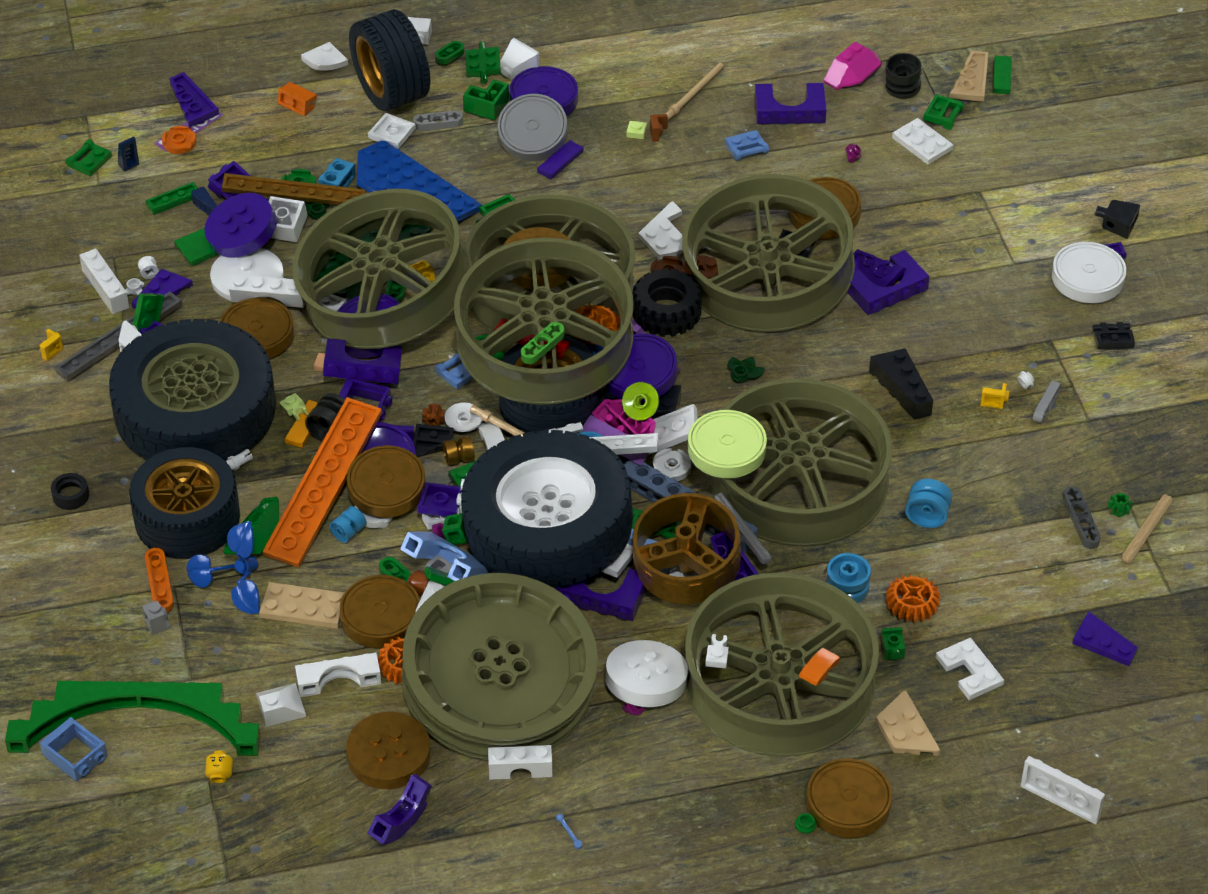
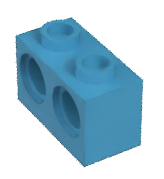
(338, 173)

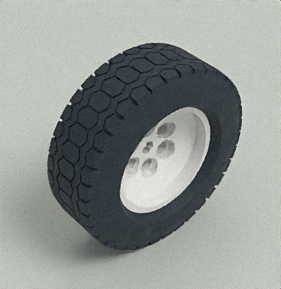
(547, 507)

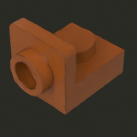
(657, 124)

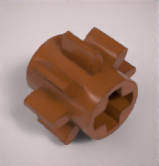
(433, 415)

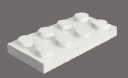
(1062, 790)

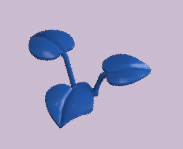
(241, 541)

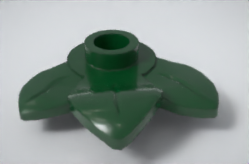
(316, 210)
(744, 369)

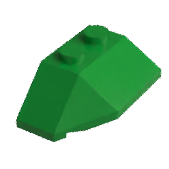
(264, 521)

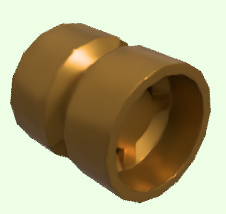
(458, 450)

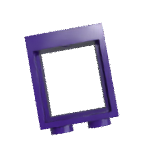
(370, 391)

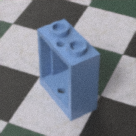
(62, 736)

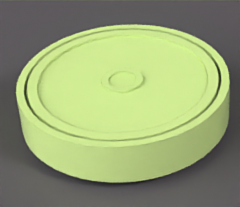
(727, 443)

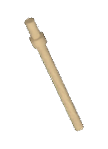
(675, 108)
(488, 417)

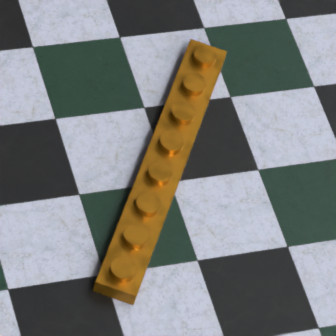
(289, 189)

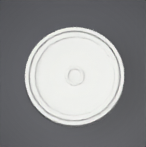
(1088, 272)
(646, 673)

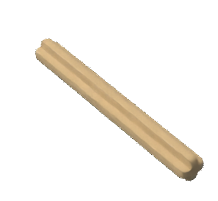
(1146, 529)

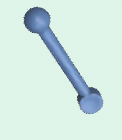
(577, 843)

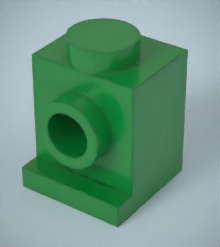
(454, 529)
(892, 643)

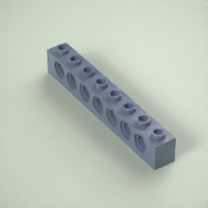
(655, 485)

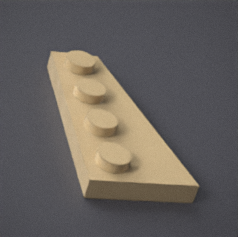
(972, 78)

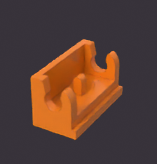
(296, 98)

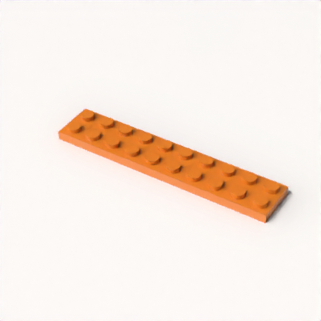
(322, 482)

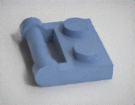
(746, 145)
(456, 377)

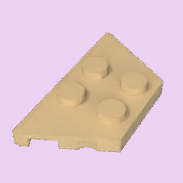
(905, 728)

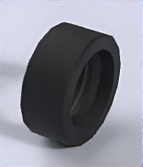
(74, 501)

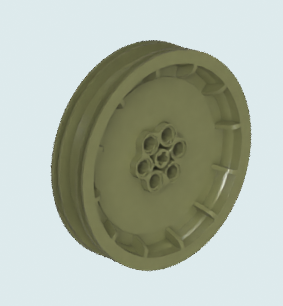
(507, 614)

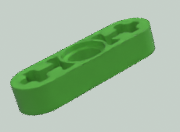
(538, 350)

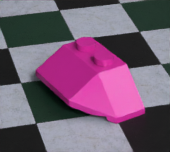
(852, 67)
(614, 415)

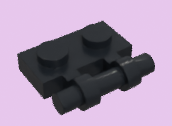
(1113, 335)

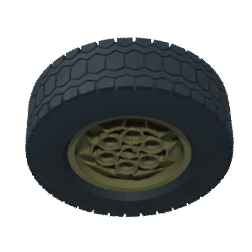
(192, 389)

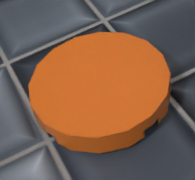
(179, 140)

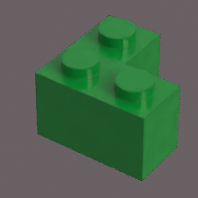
(487, 101)

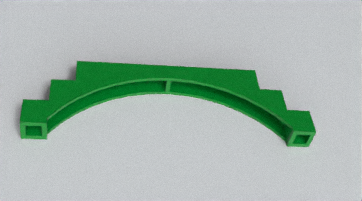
(85, 698)

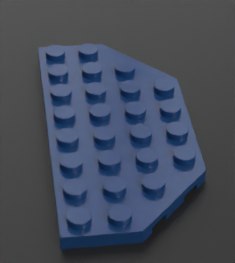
(387, 167)

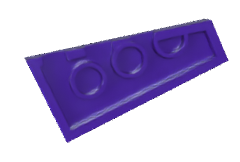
(192, 100)

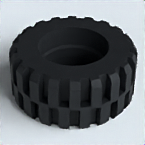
(667, 286)

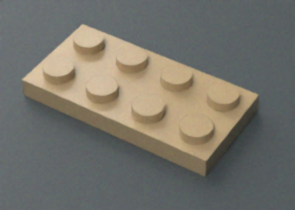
(301, 605)

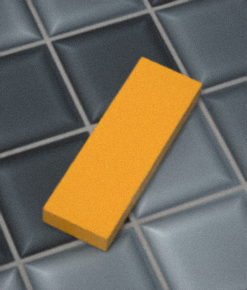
(299, 433)

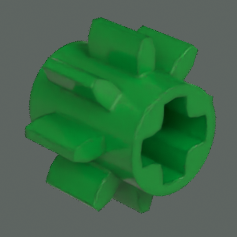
(1120, 504)

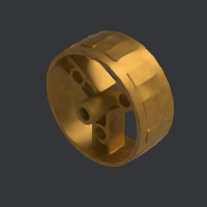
(682, 550)

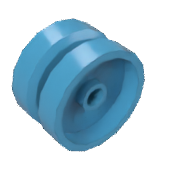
(928, 503)
(850, 574)

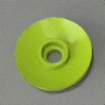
(633, 396)

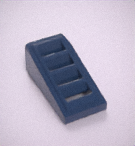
(128, 154)
(203, 200)

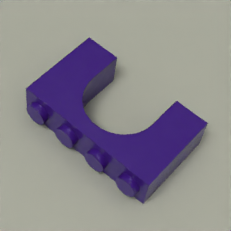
(772, 112)
(874, 297)
(340, 365)
(620, 603)

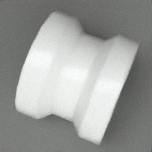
(148, 267)

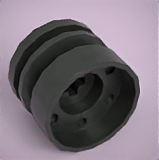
(903, 75)
(323, 415)

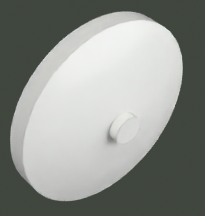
(259, 263)

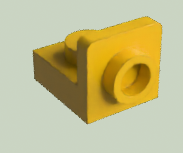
(425, 269)
(52, 345)
(994, 397)

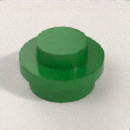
(805, 823)

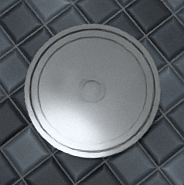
(532, 127)

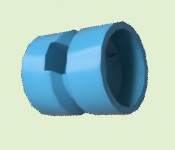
(348, 524)

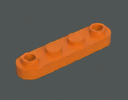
(159, 578)

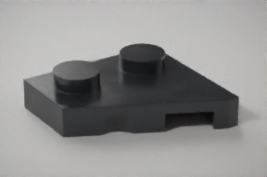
(429, 438)

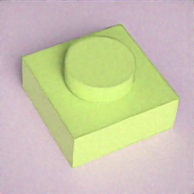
(636, 129)

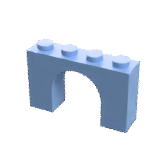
(430, 545)

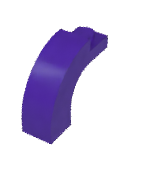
(397, 821)

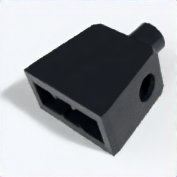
(1119, 217)

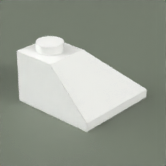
(518, 58)
(280, 705)

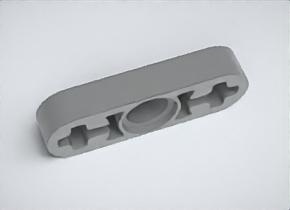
(455, 119)
(1047, 402)

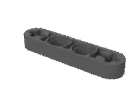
(1084, 516)

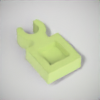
(293, 406)

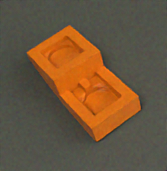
(818, 666)

